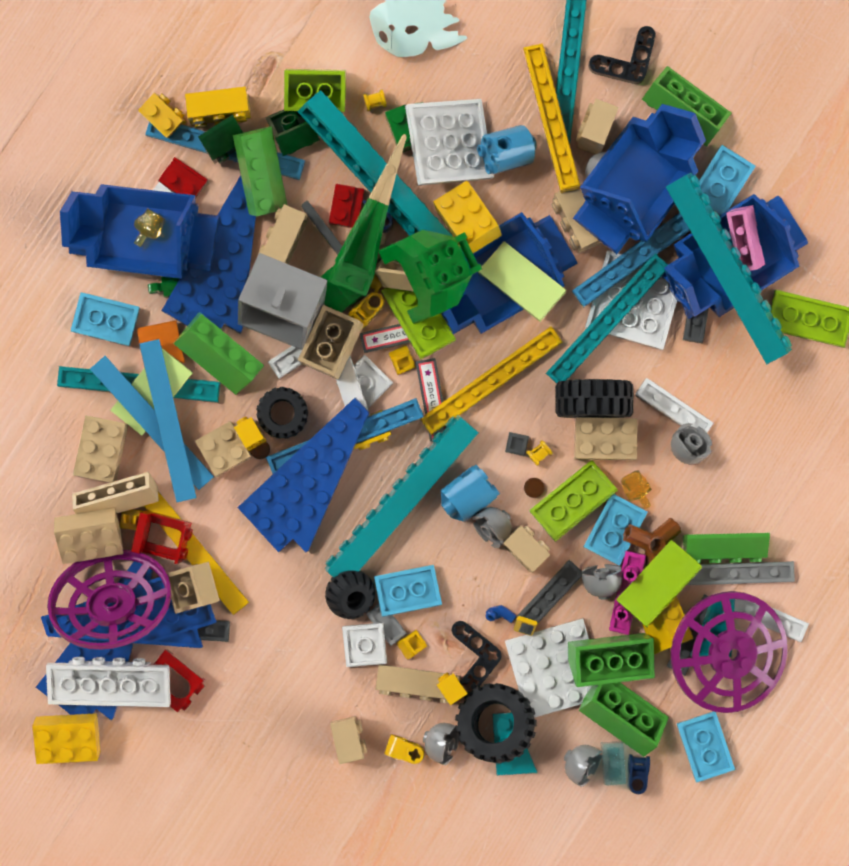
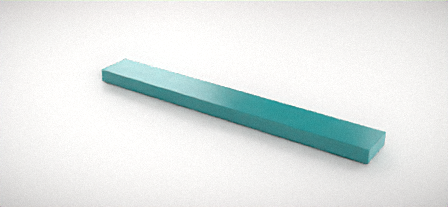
(570, 60)
(607, 319)
(86, 379)

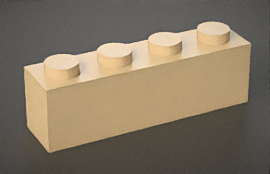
(121, 494)
(409, 682)

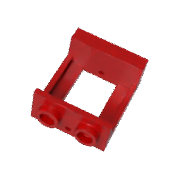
(141, 544)
(194, 680)

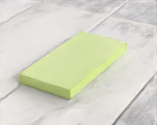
(522, 281)
(177, 375)

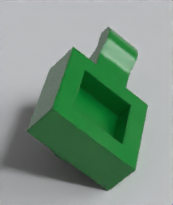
(167, 286)

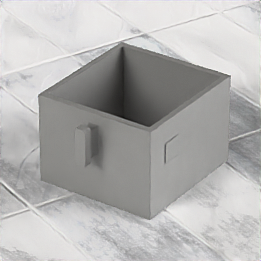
(281, 301)

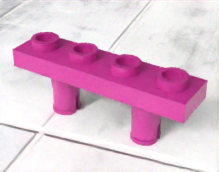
(631, 568)

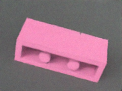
(745, 236)

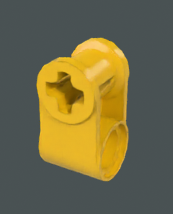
(366, 310)
(400, 749)

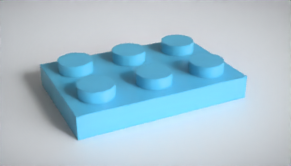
(725, 178)
(105, 319)
(608, 531)
(407, 590)
(705, 746)

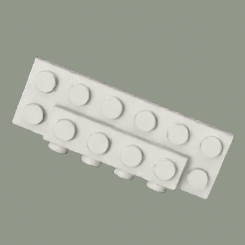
(108, 683)

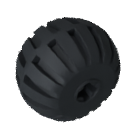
(350, 594)

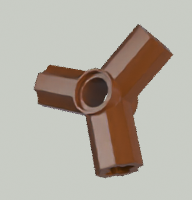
(643, 539)

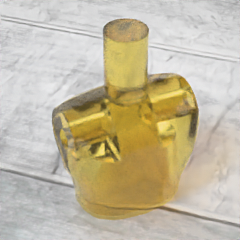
(149, 226)
(636, 487)

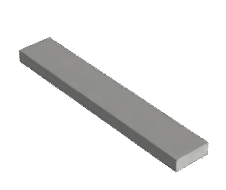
(744, 573)

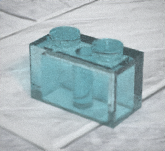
(613, 763)

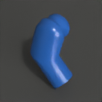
(498, 612)

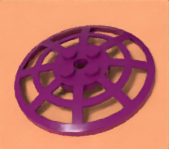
(110, 592)
(722, 645)

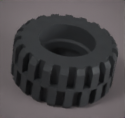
(594, 398)
(469, 717)

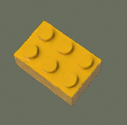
(217, 106)
(465, 212)
(66, 738)

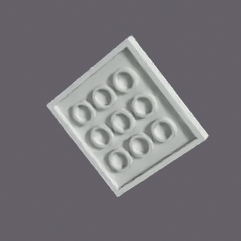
(447, 140)
(648, 320)
(544, 669)

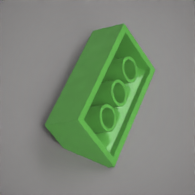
(678, 92)
(260, 171)
(218, 354)
(727, 546)
(611, 659)
(625, 716)

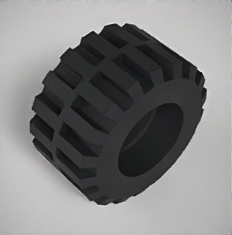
(267, 402)

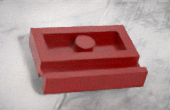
(182, 178)
(346, 205)

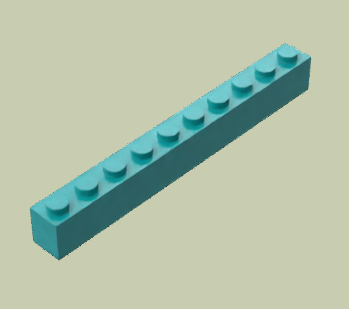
(367, 164)
(728, 268)
(403, 497)

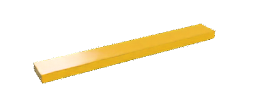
(551, 118)
(491, 380)
(197, 554)

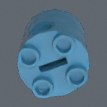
(507, 149)
(468, 494)

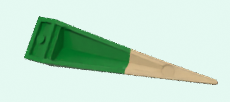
(359, 254)

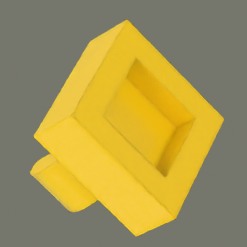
(129, 519)

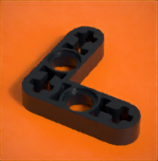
(628, 67)
(482, 660)

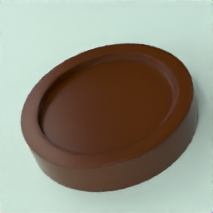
(261, 451)
(534, 487)

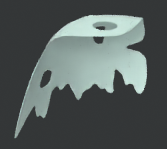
(425, 15)

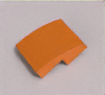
(166, 333)

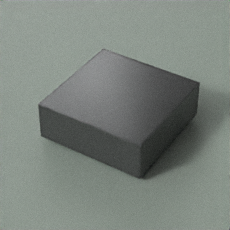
(517, 444)

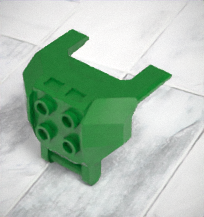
(435, 270)

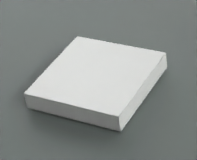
(371, 379)
(364, 644)

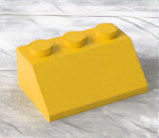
(665, 626)

